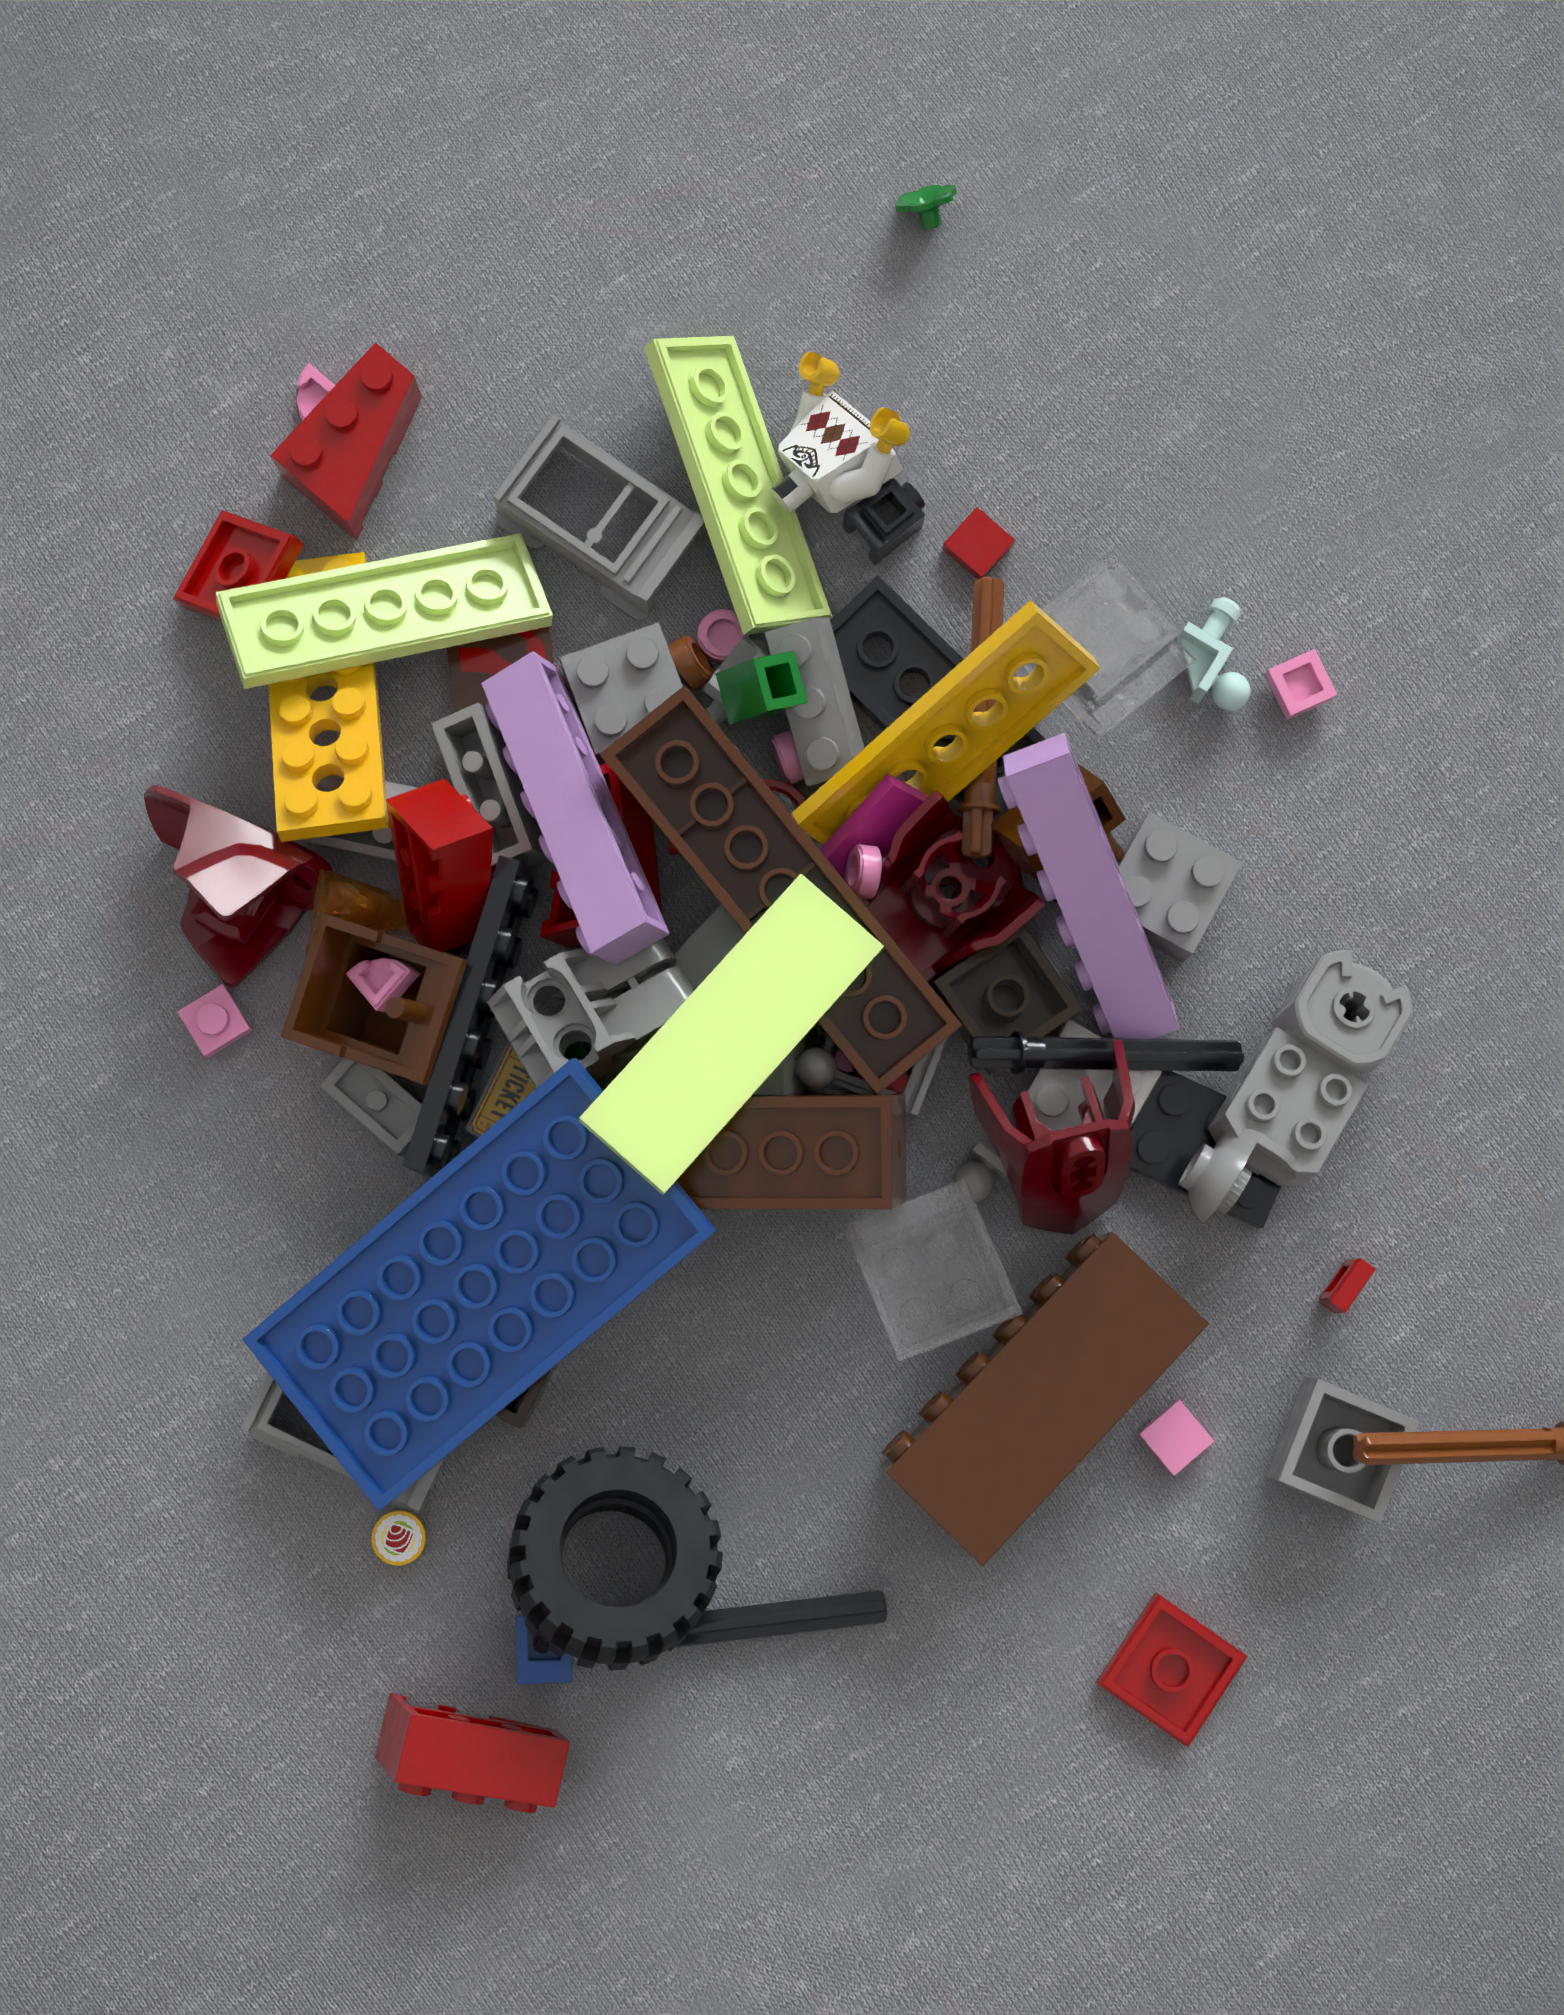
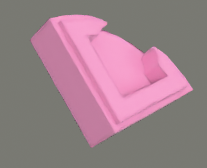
(311, 390)
(382, 980)

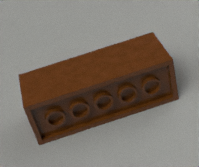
(805, 1155)
(1042, 1394)

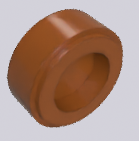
(691, 661)

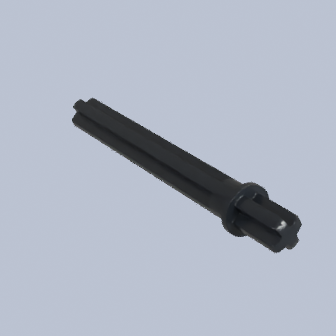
(1096, 1053)
(788, 1617)

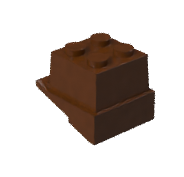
(339, 1020)

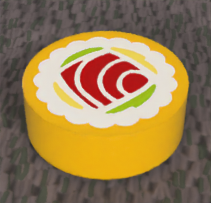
(399, 1537)

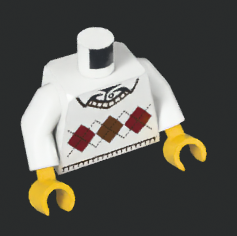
(833, 447)

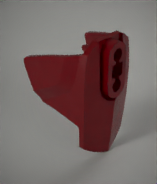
(240, 879)
(938, 930)
(1068, 1173)

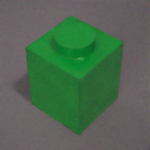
(761, 687)

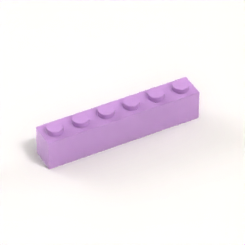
(573, 810)
(1089, 890)

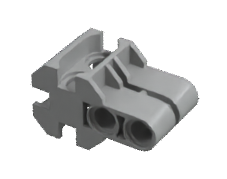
(604, 1006)

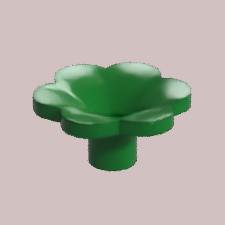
(926, 203)

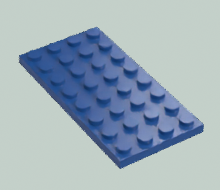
(473, 1289)

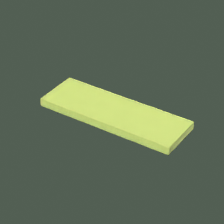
(732, 479)
(382, 610)
(731, 1034)

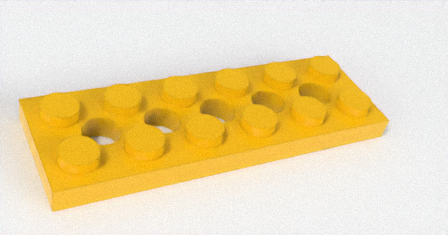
(949, 709)
(355, 756)

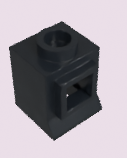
(880, 537)

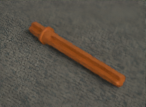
(979, 794)
(1460, 1446)

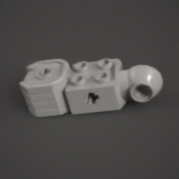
(1299, 1082)

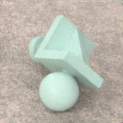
(1230, 689)

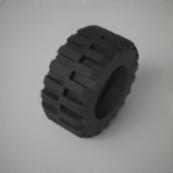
(627, 1486)

